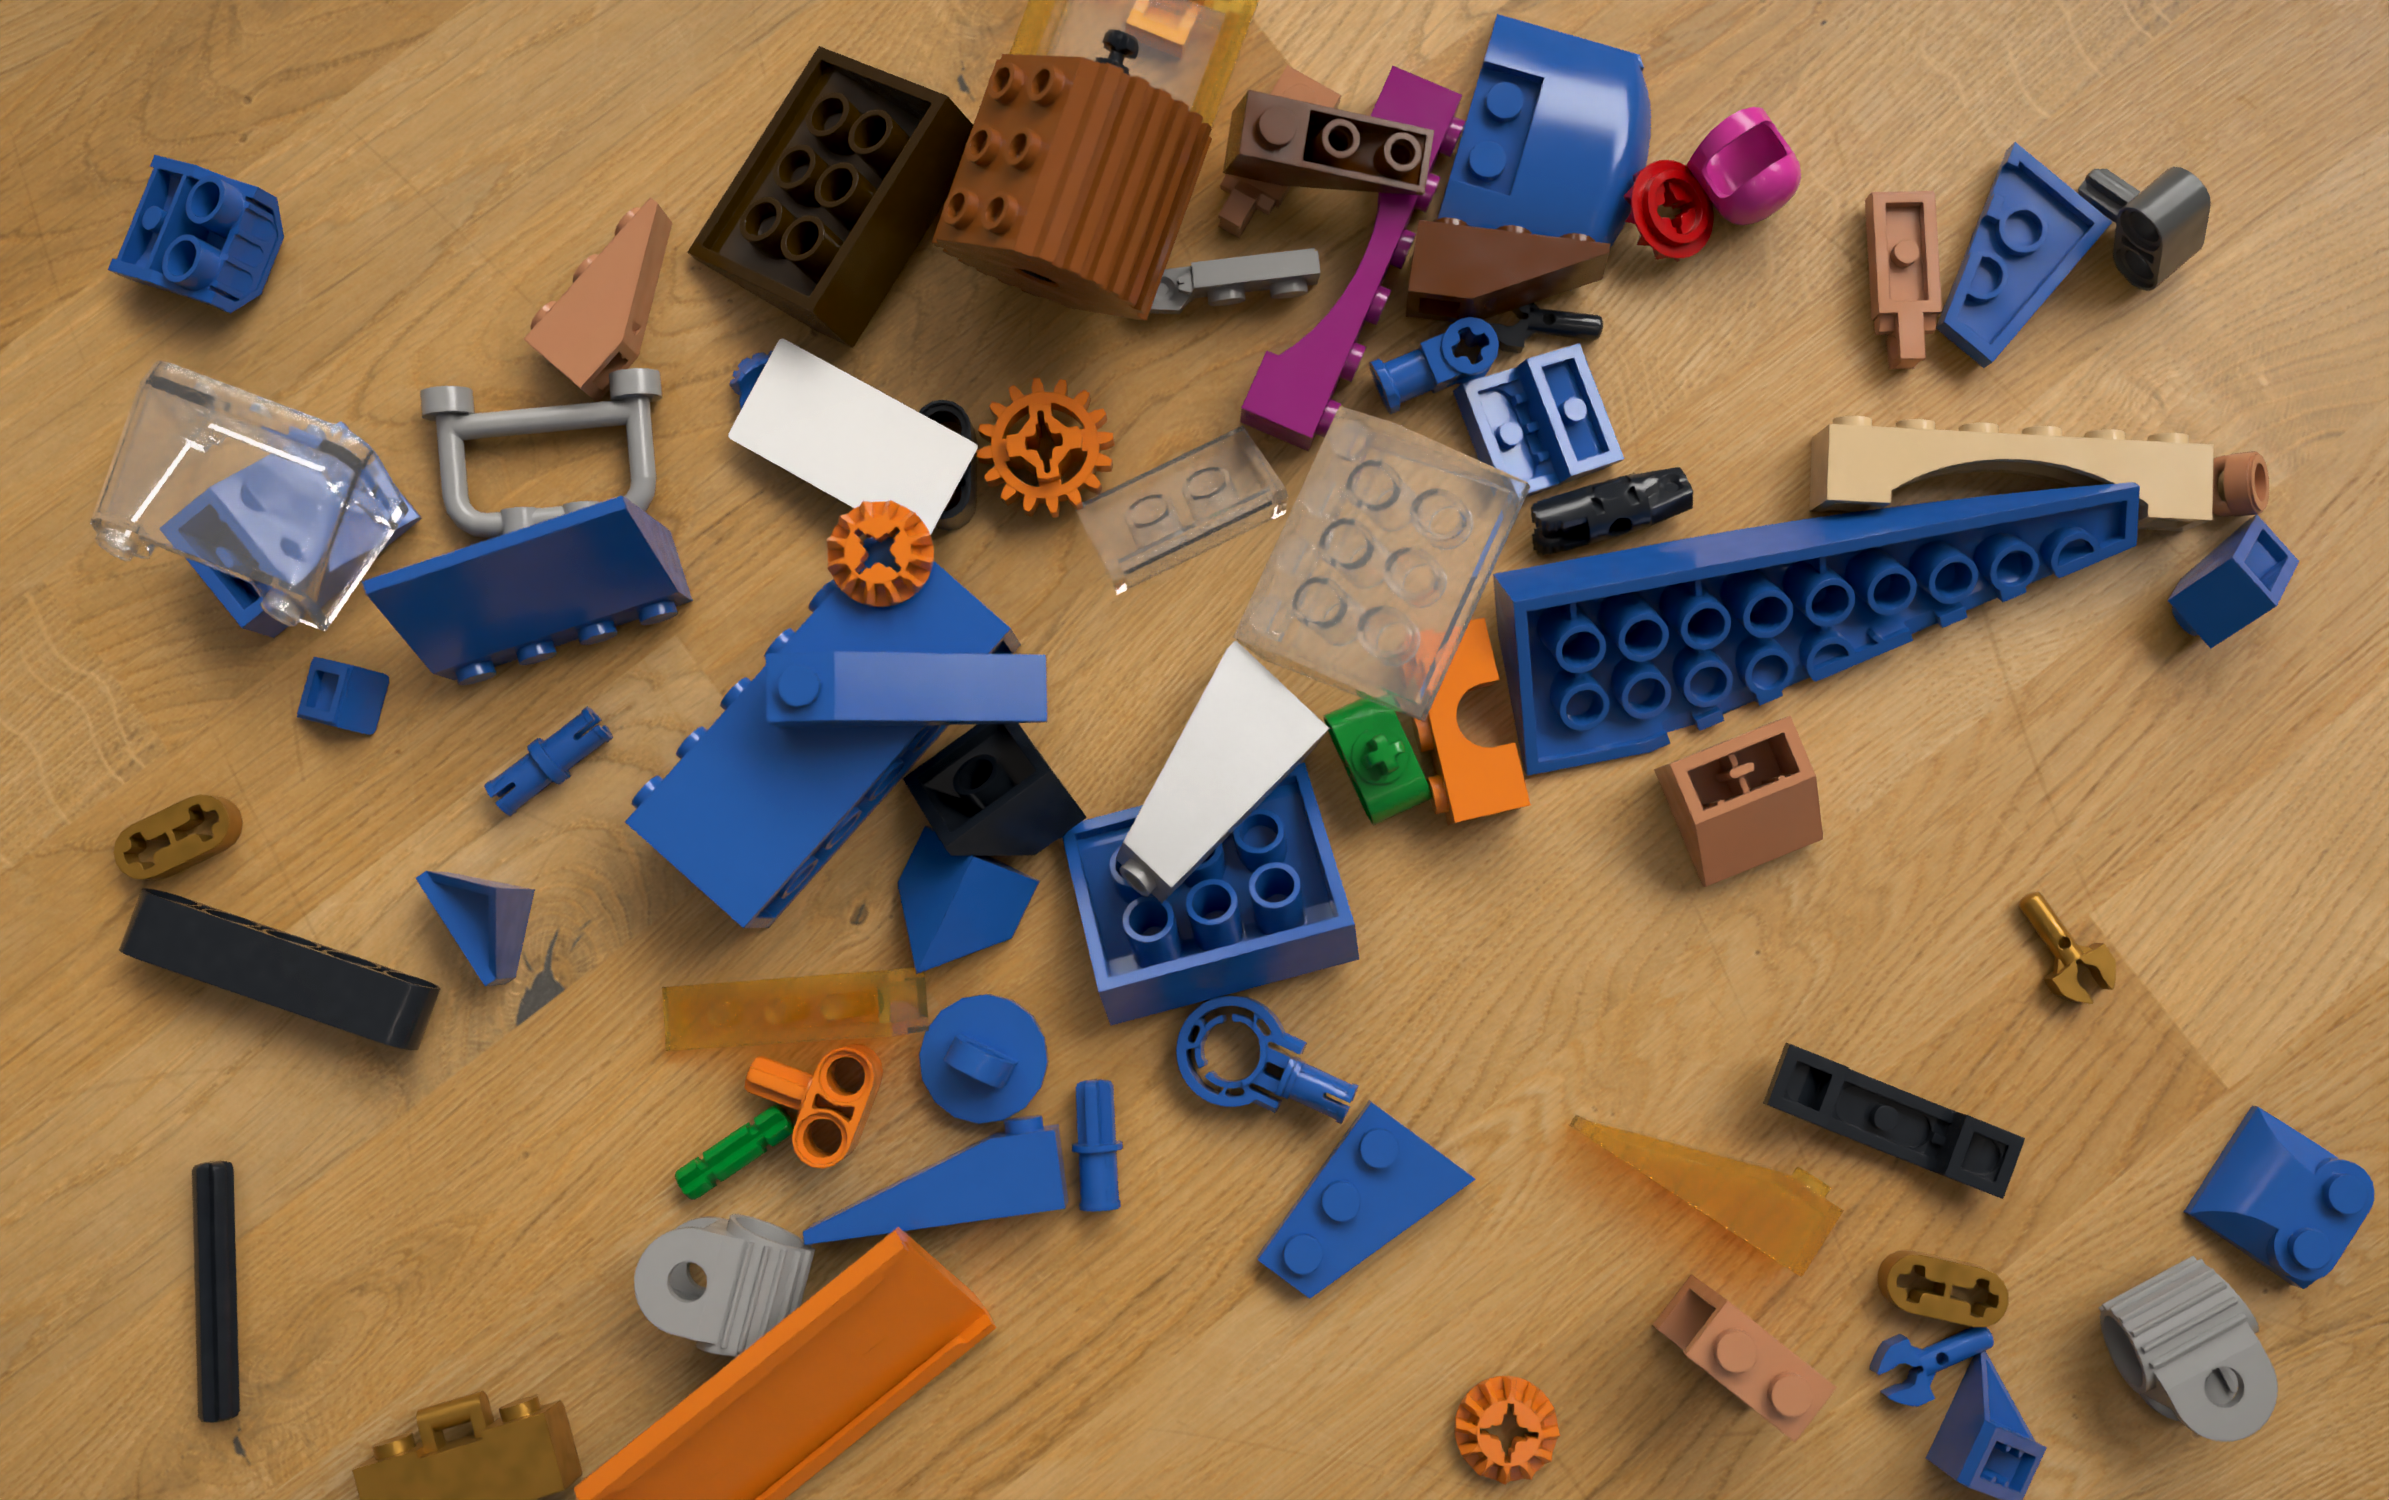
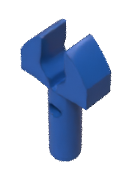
(1926, 1361)

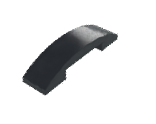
(1893, 1121)

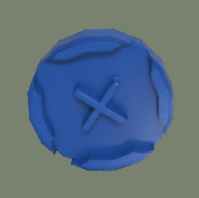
(983, 1058)

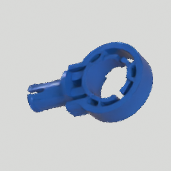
(1299, 1081)

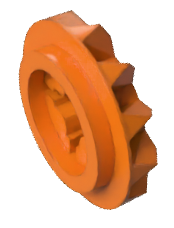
(911, 550)
(1486, 1407)

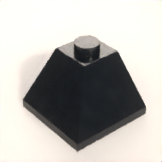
(993, 794)

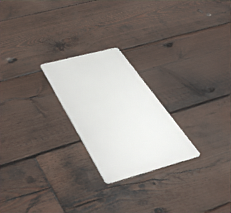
(850, 436)

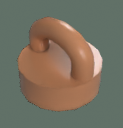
(2244, 484)

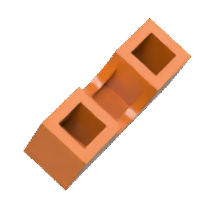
(1468, 777)

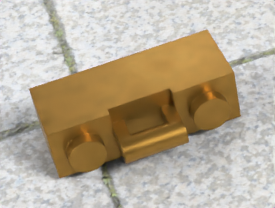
(512, 1458)

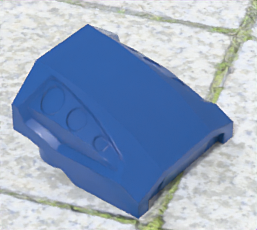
(201, 236)

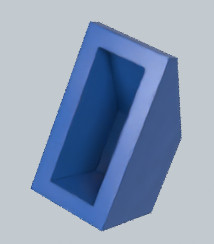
(2233, 583)

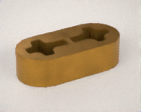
(172, 825)
(1939, 1302)

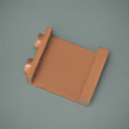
(1744, 1357)

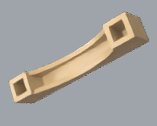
(1862, 464)

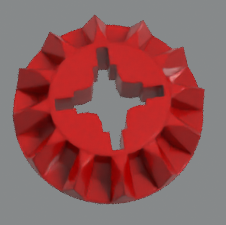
(1672, 186)

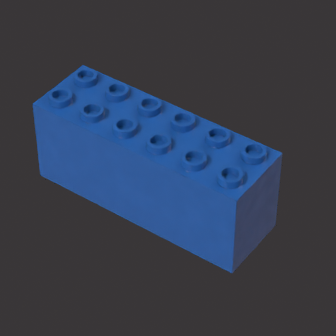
(769, 806)

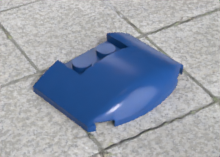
(1551, 135)

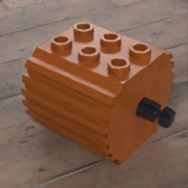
(1075, 180)

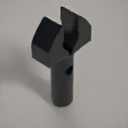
(1546, 322)

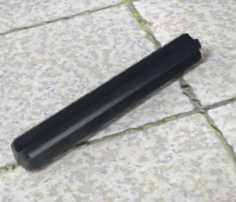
(215, 1291)

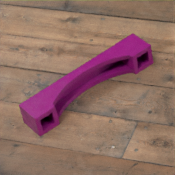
(1297, 387)

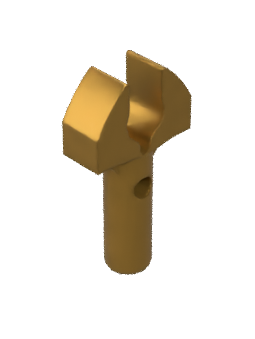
(2067, 952)

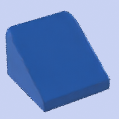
(343, 696)

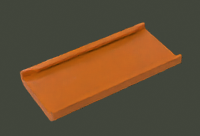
(805, 1385)

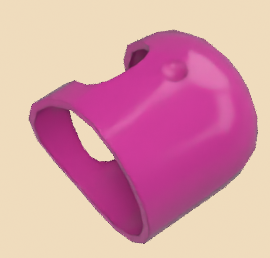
(1746, 167)

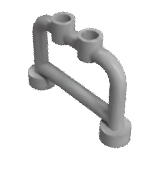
(456, 421)

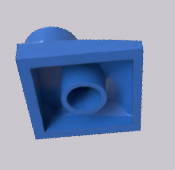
(2283, 1199)

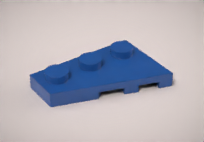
(2017, 256)
(1360, 1200)

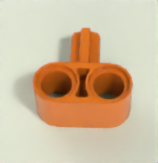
(820, 1098)

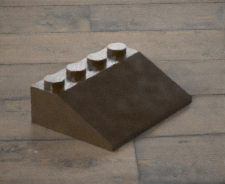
(836, 194)

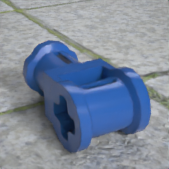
(1434, 363)

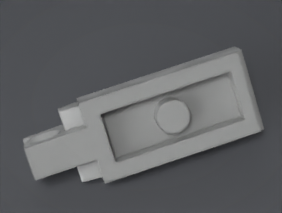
(1229, 278)

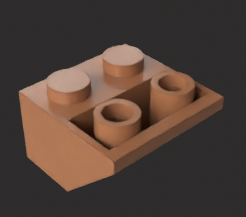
(1744, 800)

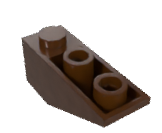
(1325, 147)
(1490, 271)

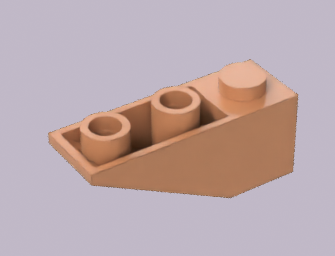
(607, 307)

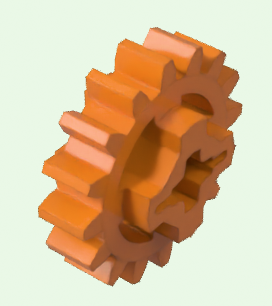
(1021, 453)

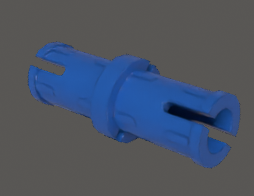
(548, 761)

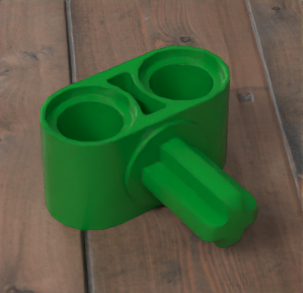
(1377, 759)

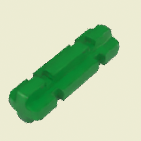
(734, 1152)

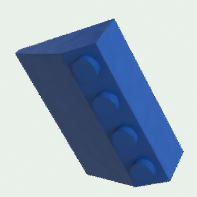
(534, 590)
(1245, 918)

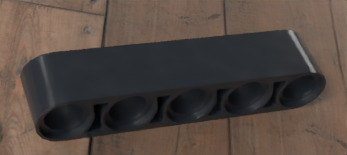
(279, 969)

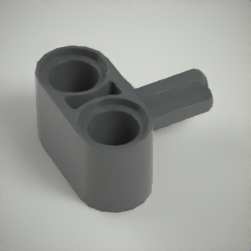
(2154, 227)

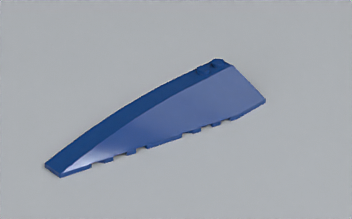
(1689, 628)

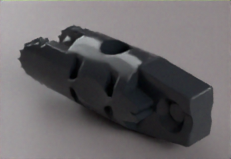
(1609, 509)

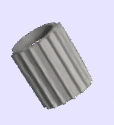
(751, 1273)
(2188, 1347)

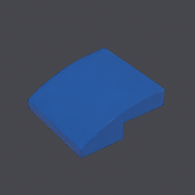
(1540, 420)

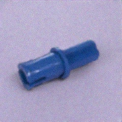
(1097, 1146)

